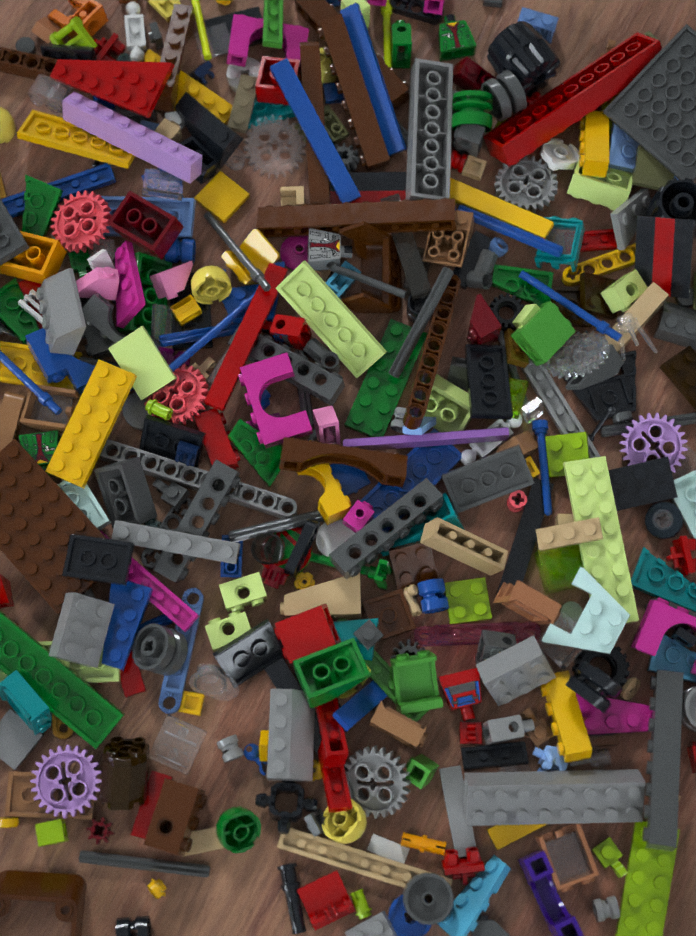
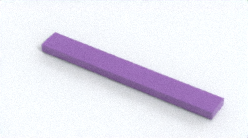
(429, 439)

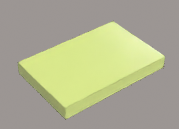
(141, 357)

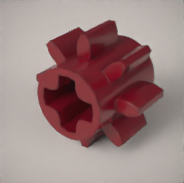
(274, 576)
(94, 829)

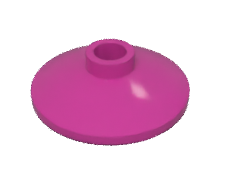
(290, 255)

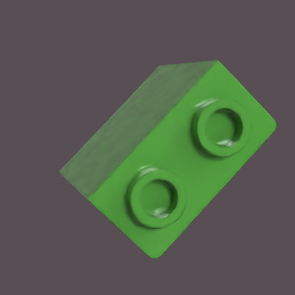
(544, 333)
(415, 682)

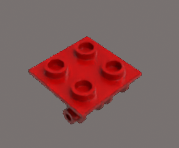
(326, 900)

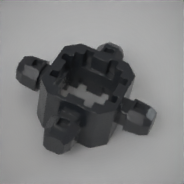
(285, 818)

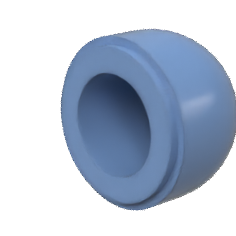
(495, 248)

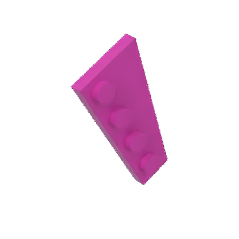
(130, 292)
(620, 717)

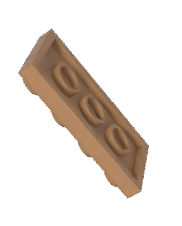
(21, 802)

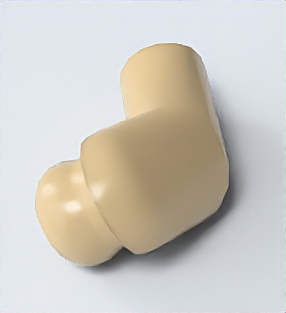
(409, 593)

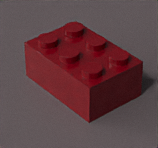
(145, 225)

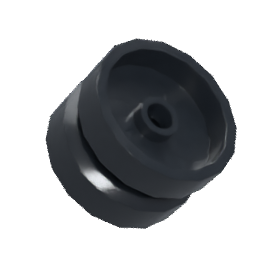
(594, 686)

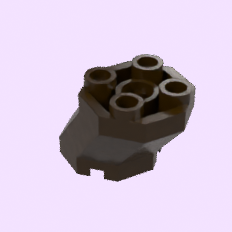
(124, 773)

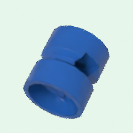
(182, 251)
(433, 596)

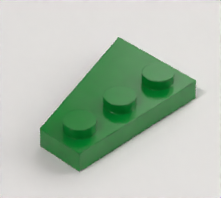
(508, 280)
(13, 315)
(262, 460)

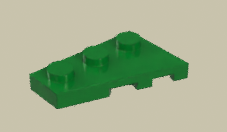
(40, 204)

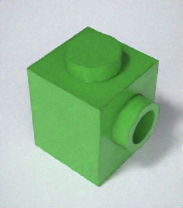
(421, 770)

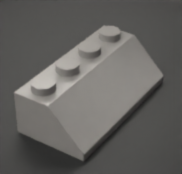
(61, 312)
(290, 736)

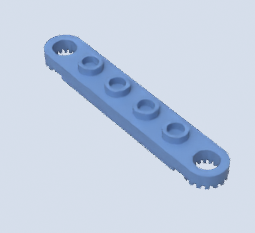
(174, 684)

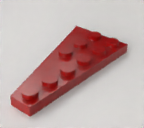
(122, 83)

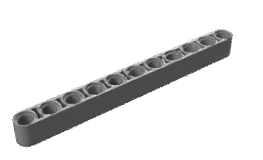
(182, 471)

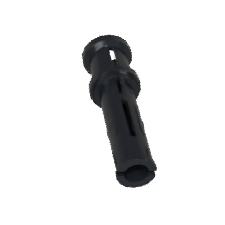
(290, 885)

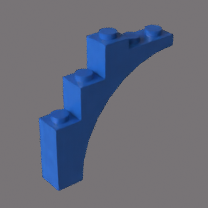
(58, 366)

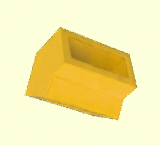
(186, 310)

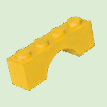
(332, 503)

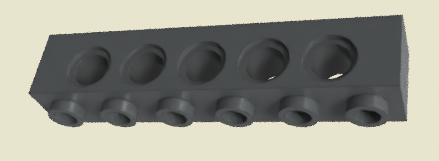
(327, 392)
(219, 471)
(423, 492)

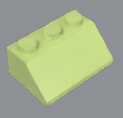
(598, 190)
(448, 405)

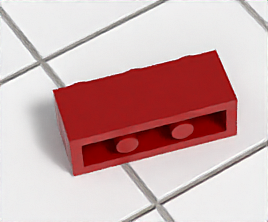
(216, 438)

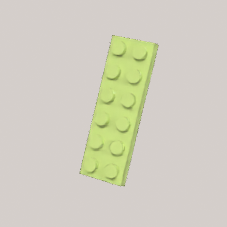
(331, 319)

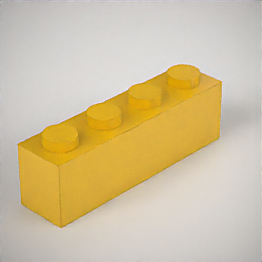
(594, 144)
(567, 719)

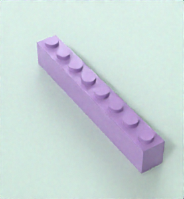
(132, 137)

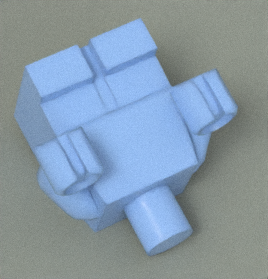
(550, 759)

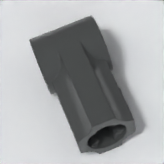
(481, 276)
(322, 355)

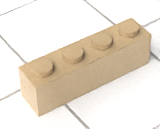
(464, 546)

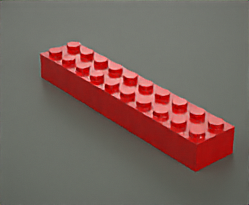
(571, 100)

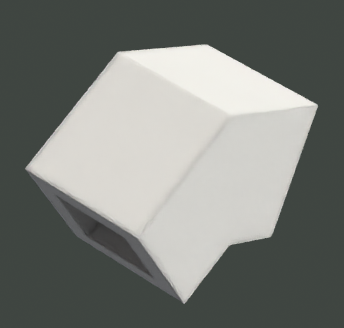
(174, 116)

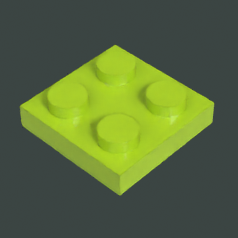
(564, 449)
(468, 601)

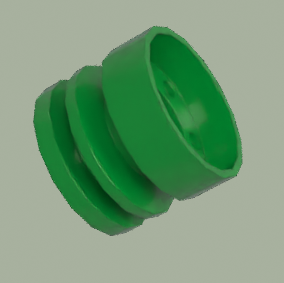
(472, 108)

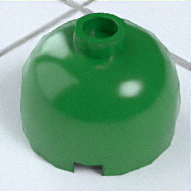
(238, 829)

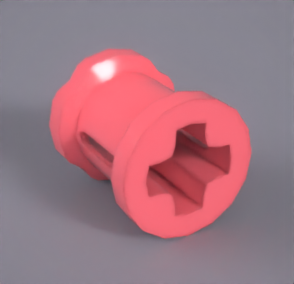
(511, 502)

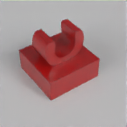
(470, 732)

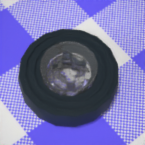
(671, 522)

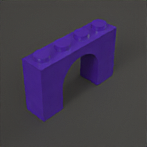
(538, 875)

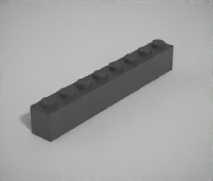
(664, 761)

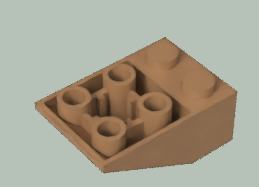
(452, 245)

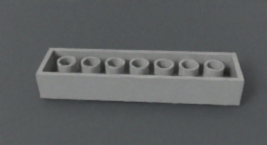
(429, 130)
(553, 797)

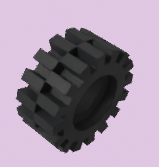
(506, 301)

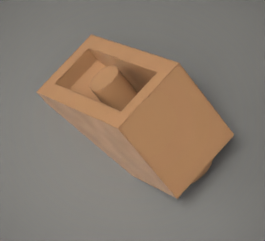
(525, 440)

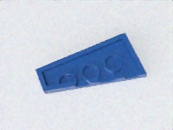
(125, 622)

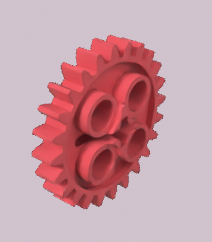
(81, 221)
(178, 394)

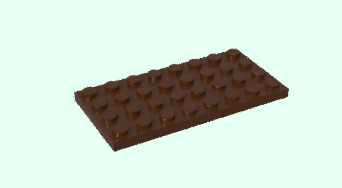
(38, 525)

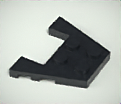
(614, 391)

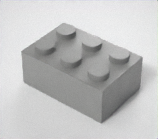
(81, 630)
(515, 671)

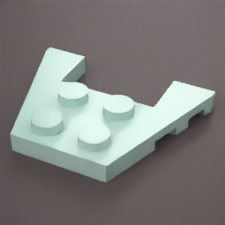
(598, 624)

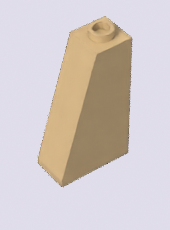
(644, 310)
(340, 595)

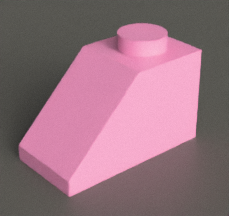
(172, 280)
(100, 281)
(326, 425)

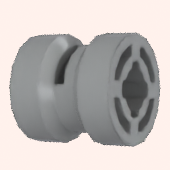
(397, 423)
(230, 748)
(605, 908)

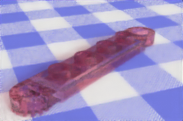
(470, 633)

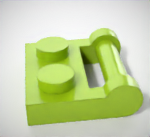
(82, 39)

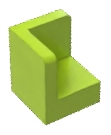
(51, 832)

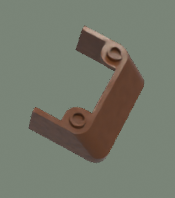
(378, 262)
(62, 888)

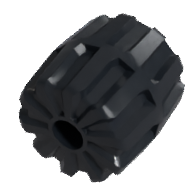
(525, 54)
(675, 201)

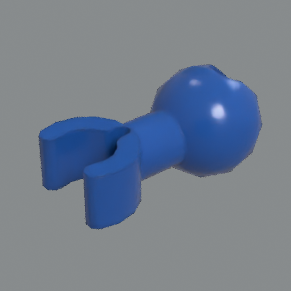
(254, 756)

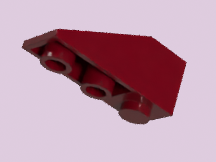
(470, 75)

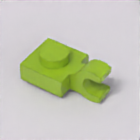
(608, 854)

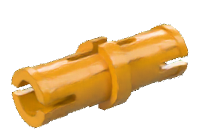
(423, 843)

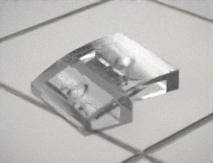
(177, 744)

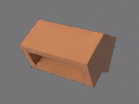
(44, 28)

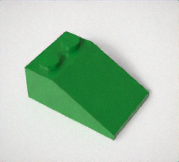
(330, 672)

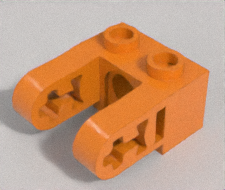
(88, 11)

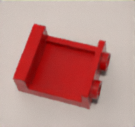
(307, 633)

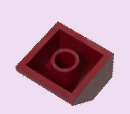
(483, 326)

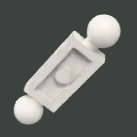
(135, 32)
(485, 448)

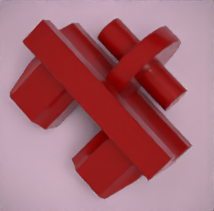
(105, 50)
(682, 556)
(462, 867)

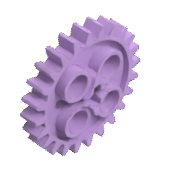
(668, 433)
(46, 786)

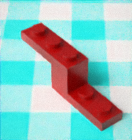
(332, 758)

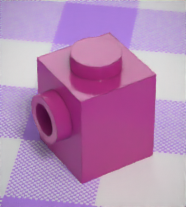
(358, 516)

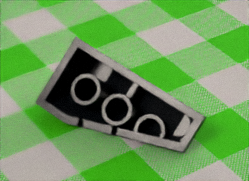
(208, 129)

